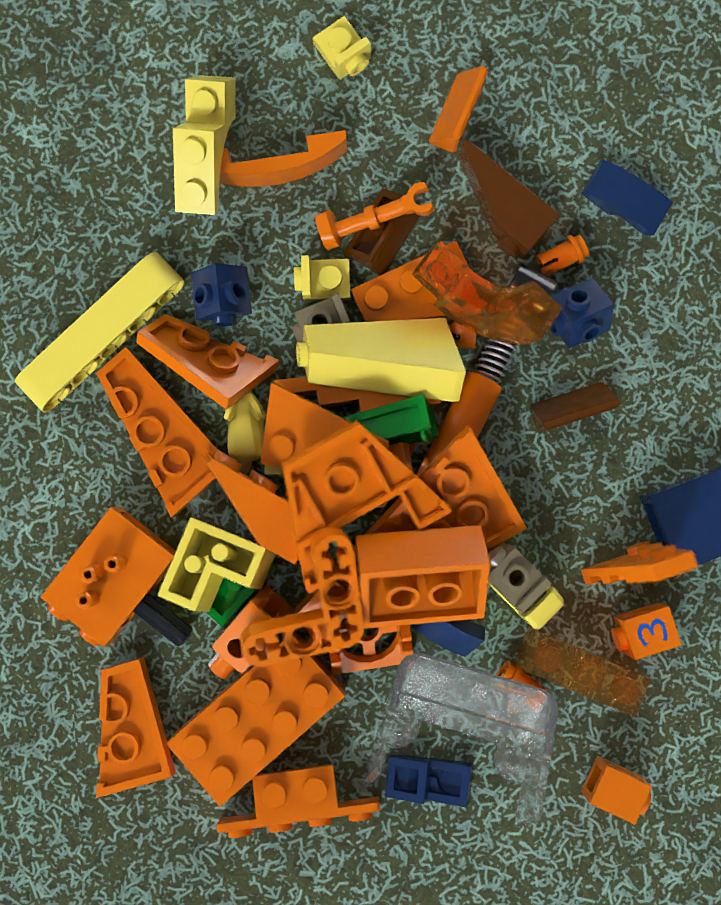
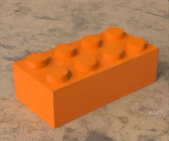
(254, 721)

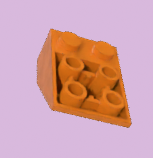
(257, 503)

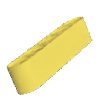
(98, 330)

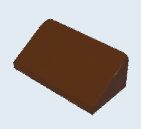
(380, 246)
(573, 406)

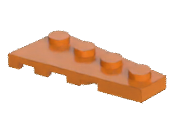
(159, 431)

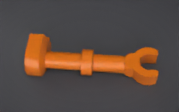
(372, 217)

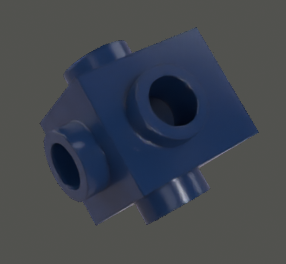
(221, 294)
(584, 313)

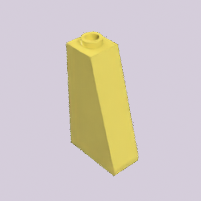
(384, 357)

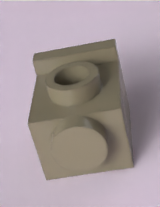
(330, 309)
(526, 587)

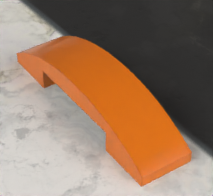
(322, 151)

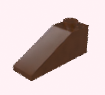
(510, 208)

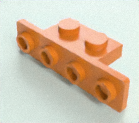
(296, 797)

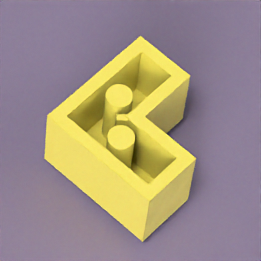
(208, 556)

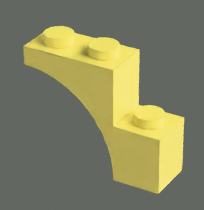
(201, 141)

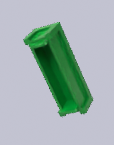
(401, 421)

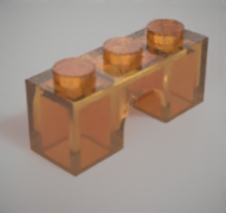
(581, 671)

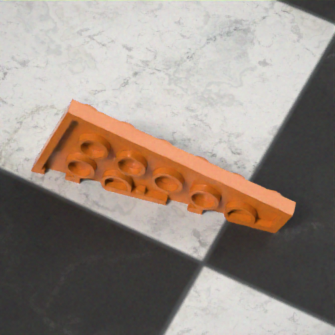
(468, 486)

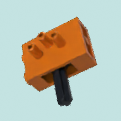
(114, 580)

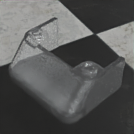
(479, 705)

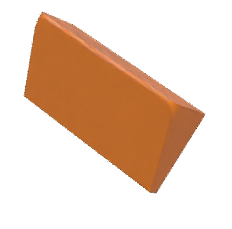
(458, 109)

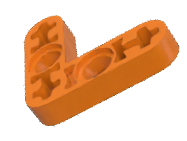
(322, 621)

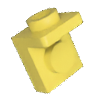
(343, 48)
(322, 279)

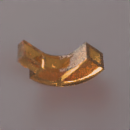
(488, 309)

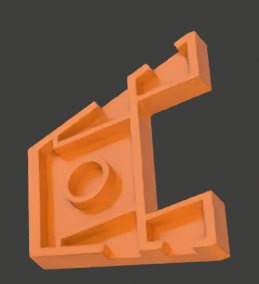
(343, 481)

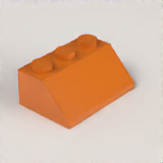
(422, 576)

